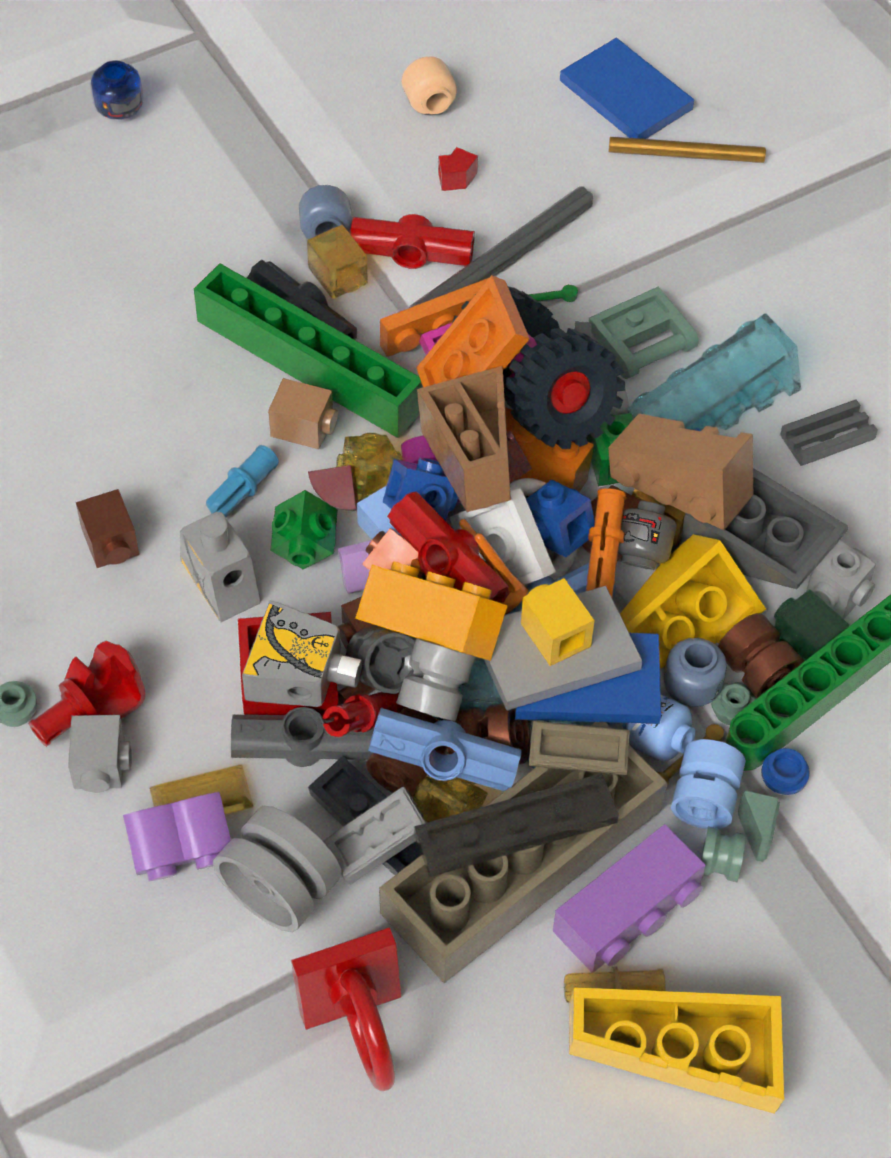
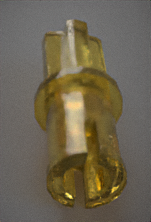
(629, 980)

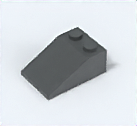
(774, 534)

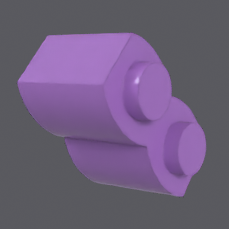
(177, 835)

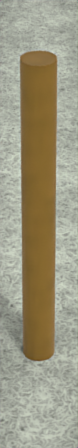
(687, 149)

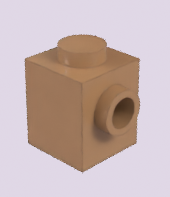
(302, 413)

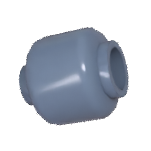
(323, 210)
(695, 672)

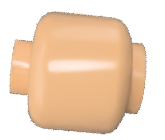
(429, 85)

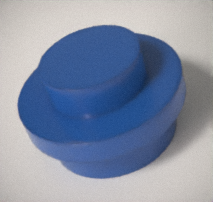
(785, 771)

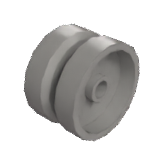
(277, 868)

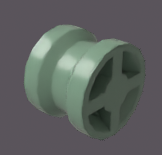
(723, 853)

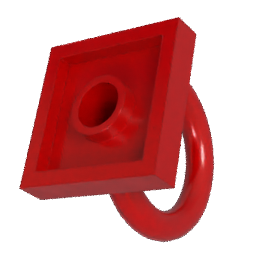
(351, 983)

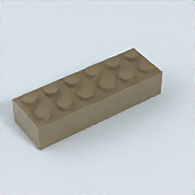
(469, 909)

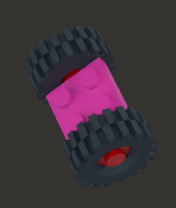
(559, 380)

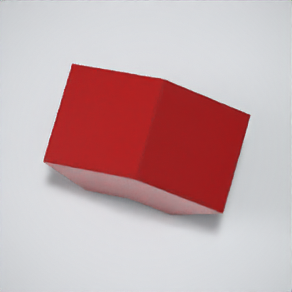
(457, 169)

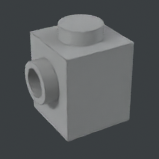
(98, 752)

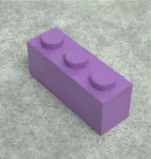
(629, 899)

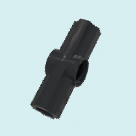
(304, 296)

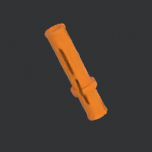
(605, 539)

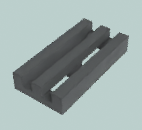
(823, 427)

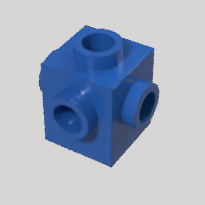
(426, 479)
(561, 517)

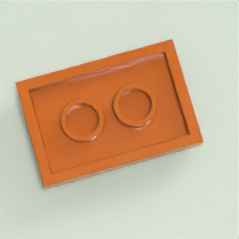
(479, 339)

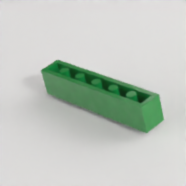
(308, 349)

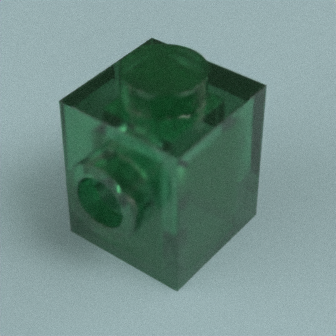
(808, 623)

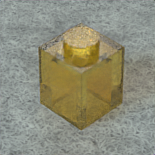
(337, 261)

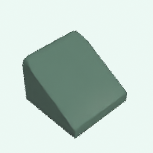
(758, 819)

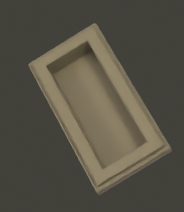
(579, 748)

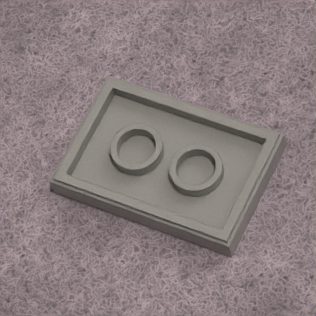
(525, 675)

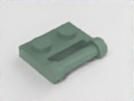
(638, 321)

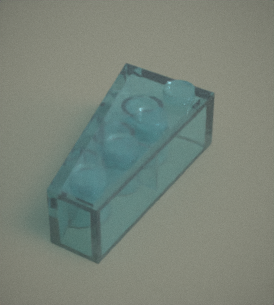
(728, 379)

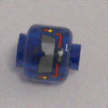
(117, 90)

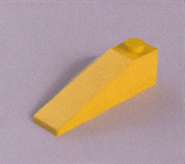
(692, 596)

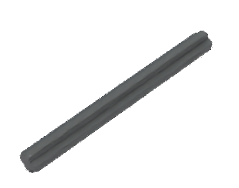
(516, 244)

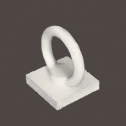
(515, 536)

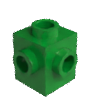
(304, 530)

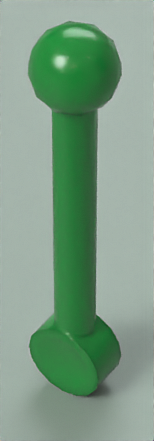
(568, 293)

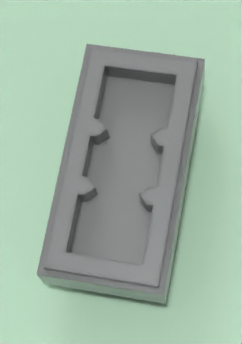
(375, 835)

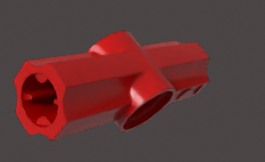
(413, 241)
(442, 548)

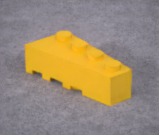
(687, 1039)

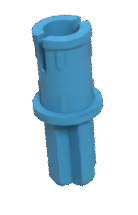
(242, 481)

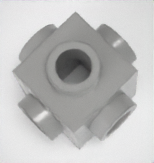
(843, 578)

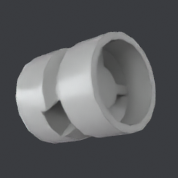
(435, 680)

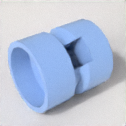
(708, 784)

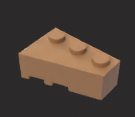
(469, 435)
(685, 467)

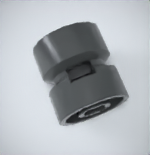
(389, 656)

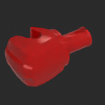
(104, 688)

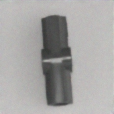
(274, 738)

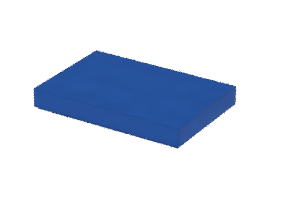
(626, 90)
(617, 700)

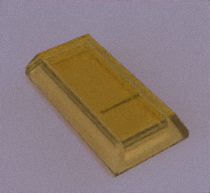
(228, 781)

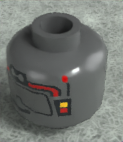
(647, 536)

